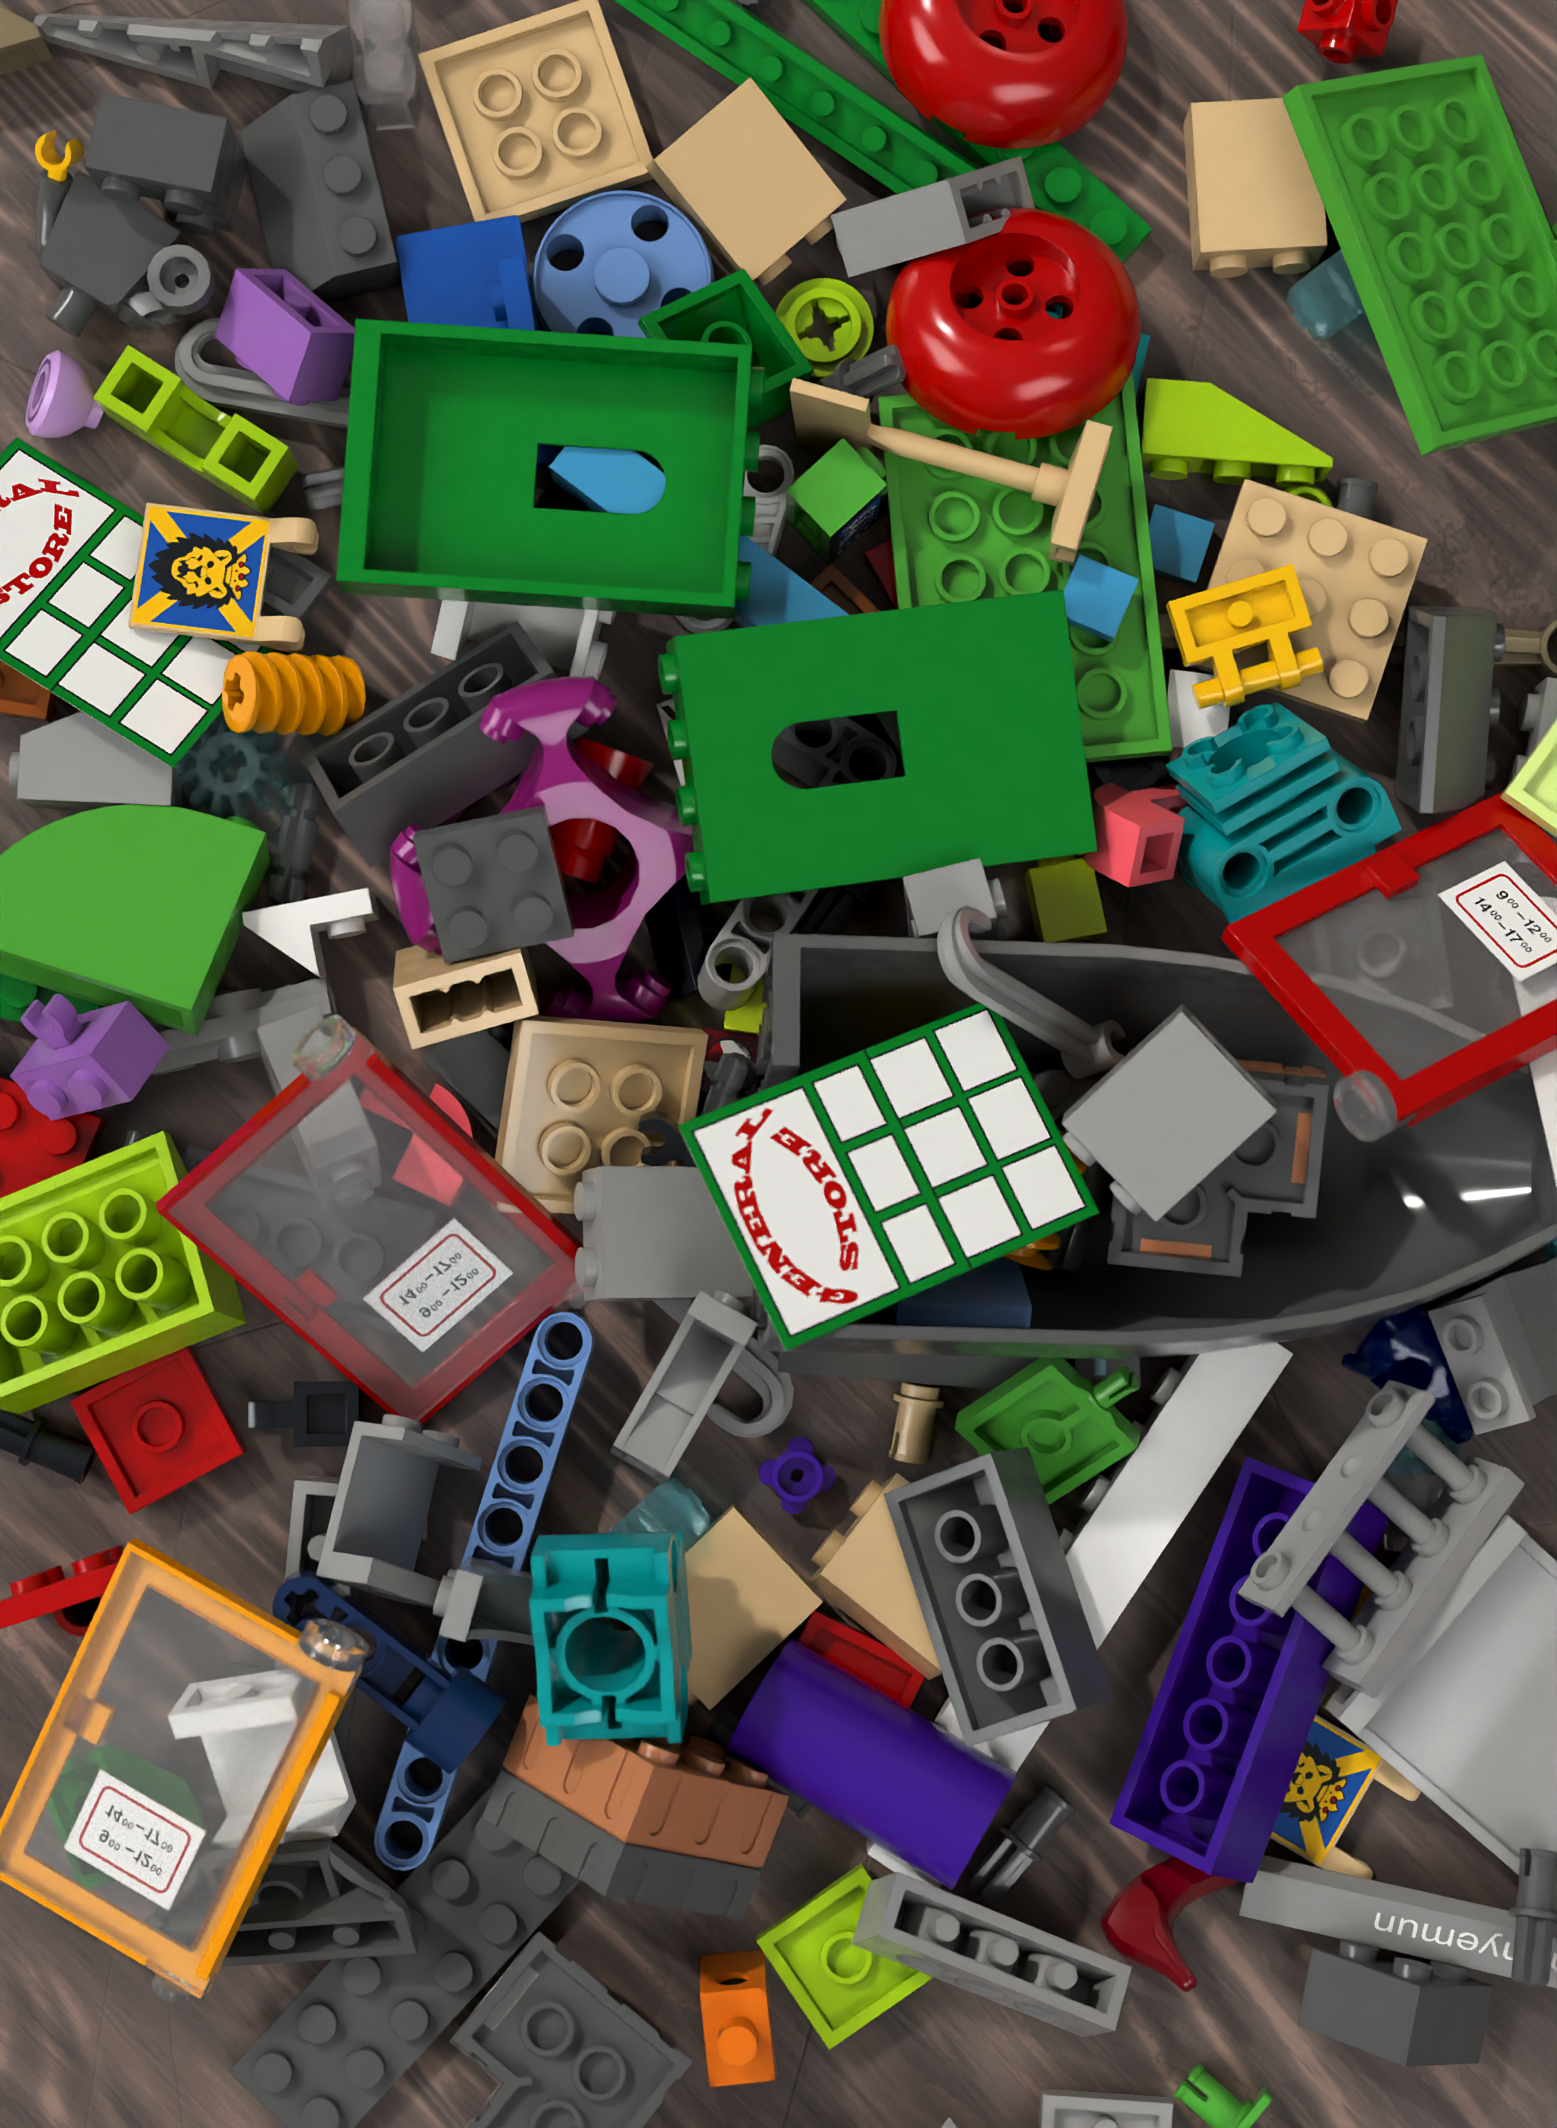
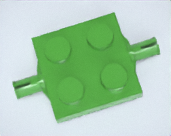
(1060, 1419)

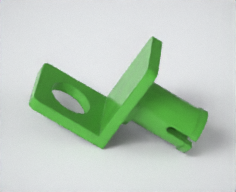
(1220, 2106)

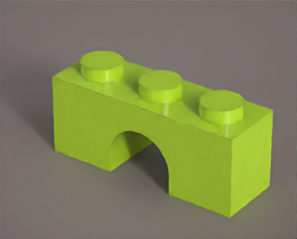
(195, 433)

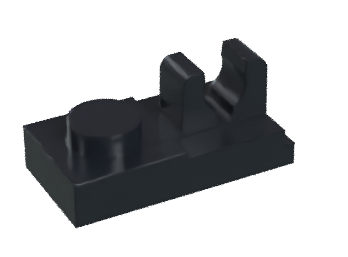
(678, 939)

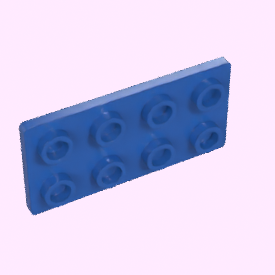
(470, 278)

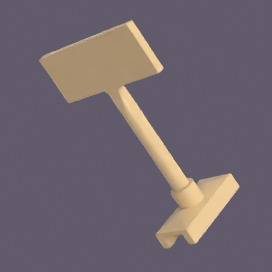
(828, 415)

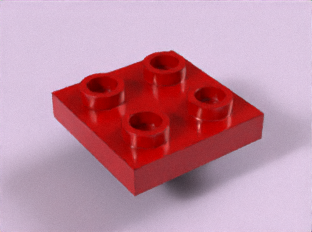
(55, 1593)

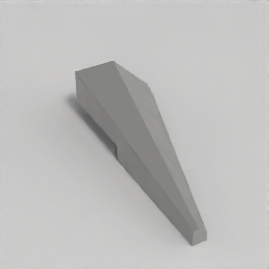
(196, 49)

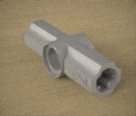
(232, 1021)

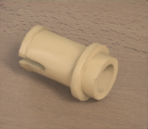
(914, 1422)

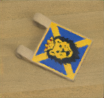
(209, 575)
(1326, 1792)

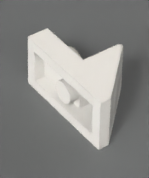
(296, 924)

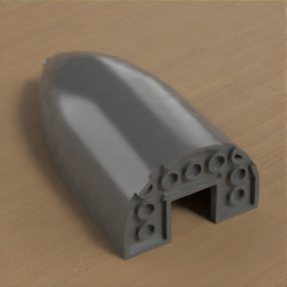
(1392, 1213)

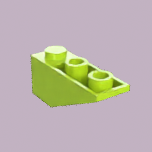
(1211, 432)

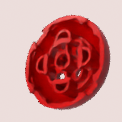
(992, 71)
(1007, 358)

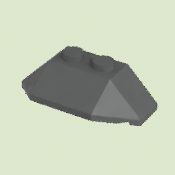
(321, 1907)

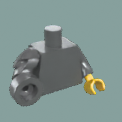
(110, 252)

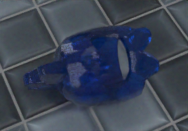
(1409, 1352)

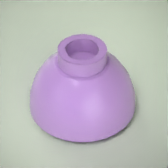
(61, 398)

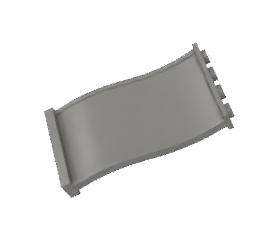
(1478, 1700)

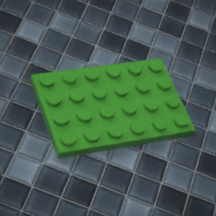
(1440, 243)
(987, 540)

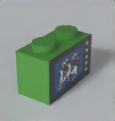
(837, 499)

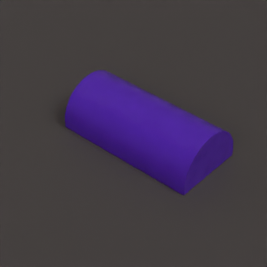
(871, 1763)

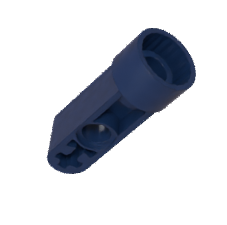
(442, 1708)

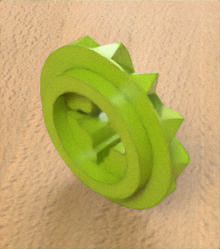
(836, 303)

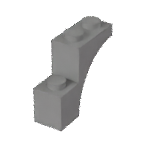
(685, 1384)
(487, 1603)

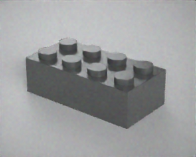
(424, 750)

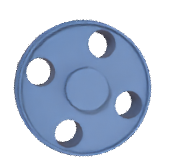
(619, 271)

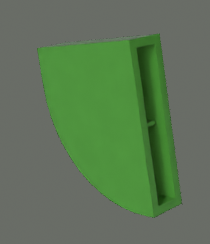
(131, 906)

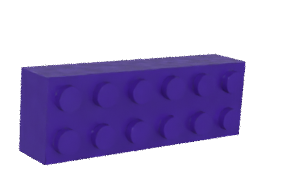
(1237, 1692)

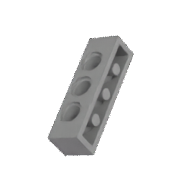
(991, 1955)

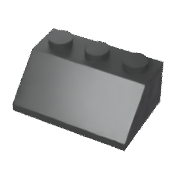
(322, 193)
(1447, 707)

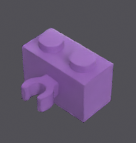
(286, 335)
(86, 1057)

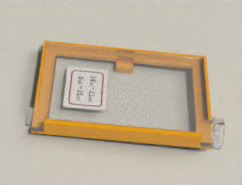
(173, 1766)

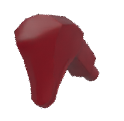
(1144, 1914)

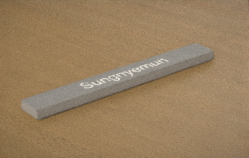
(1385, 1916)

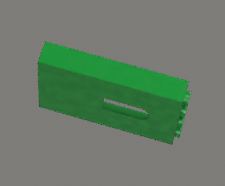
(449, 466)
(981, 729)

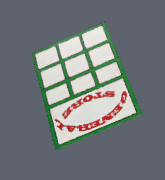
(68, 605)
(887, 1172)

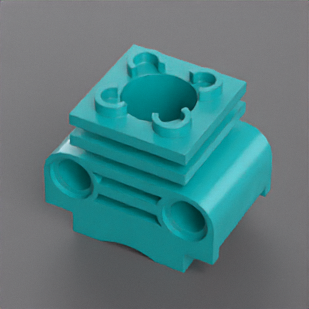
(1272, 811)
(601, 1678)

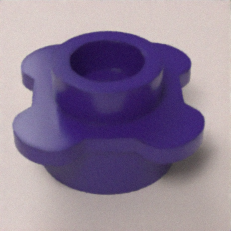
(797, 1493)

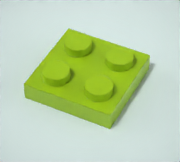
(826, 1974)

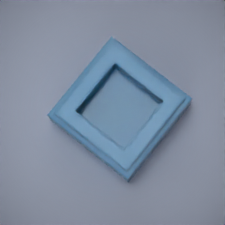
(1178, 544)
(1097, 597)

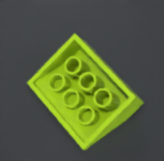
(101, 1277)

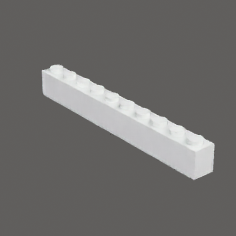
(1143, 1505)

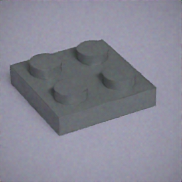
(494, 884)

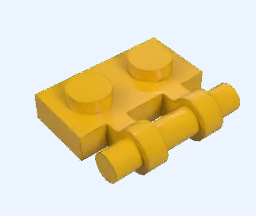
(1238, 617)

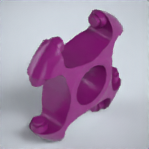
(574, 788)

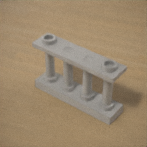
(1427, 1567)

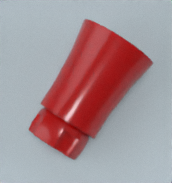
(585, 841)

